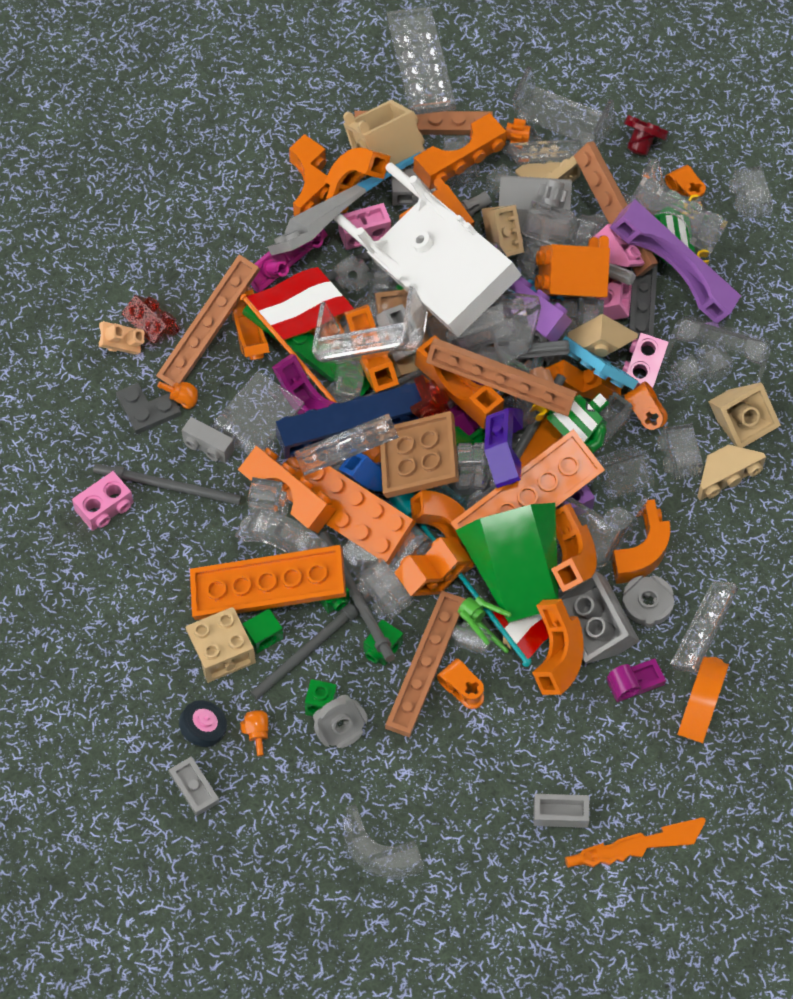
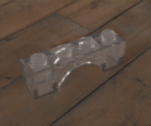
(703, 226)

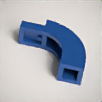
(363, 471)

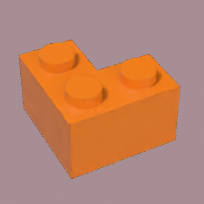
(434, 570)

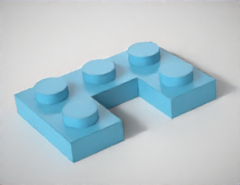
(602, 366)

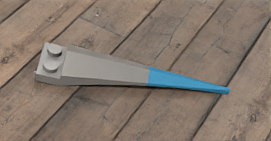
(311, 222)

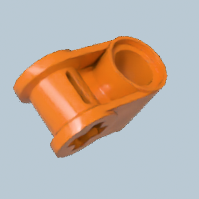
(685, 182)
(645, 404)
(459, 681)

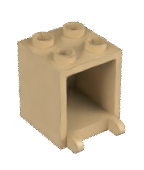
(387, 130)

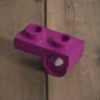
(635, 680)

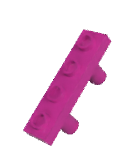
(279, 264)

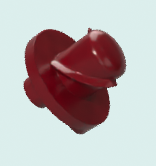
(643, 135)

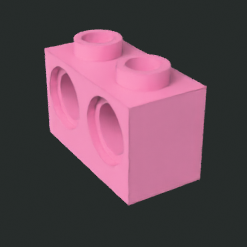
(372, 219)
(618, 299)
(651, 363)
(99, 497)

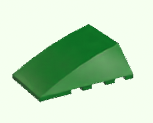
(516, 556)

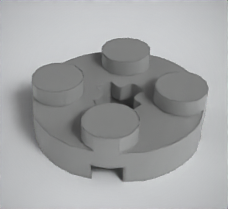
(648, 614)
(334, 711)

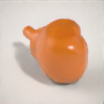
(182, 393)
(256, 726)

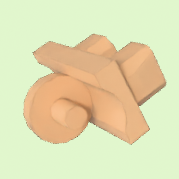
(121, 338)

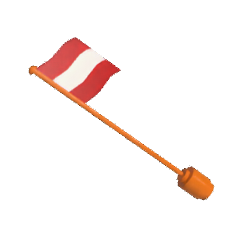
(293, 310)

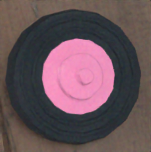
(202, 723)

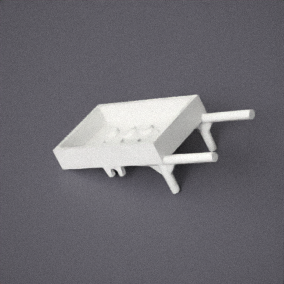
(441, 256)

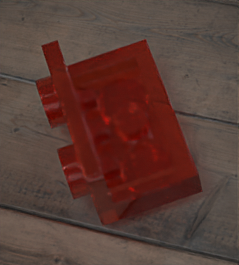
(146, 315)
(433, 398)

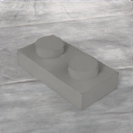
(194, 786)

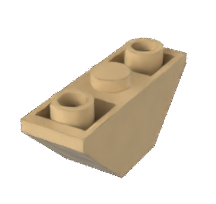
(728, 468)

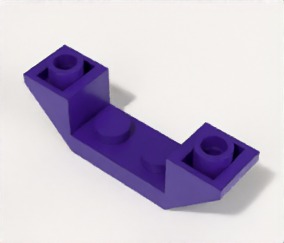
(498, 445)

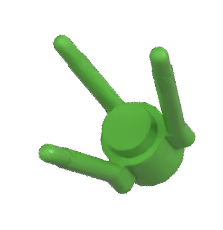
(473, 613)

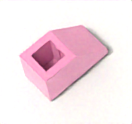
(621, 252)

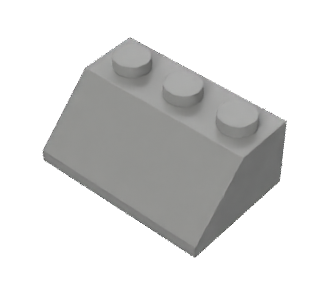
(524, 190)
(601, 618)

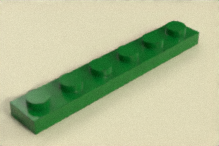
(302, 347)

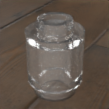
(467, 639)

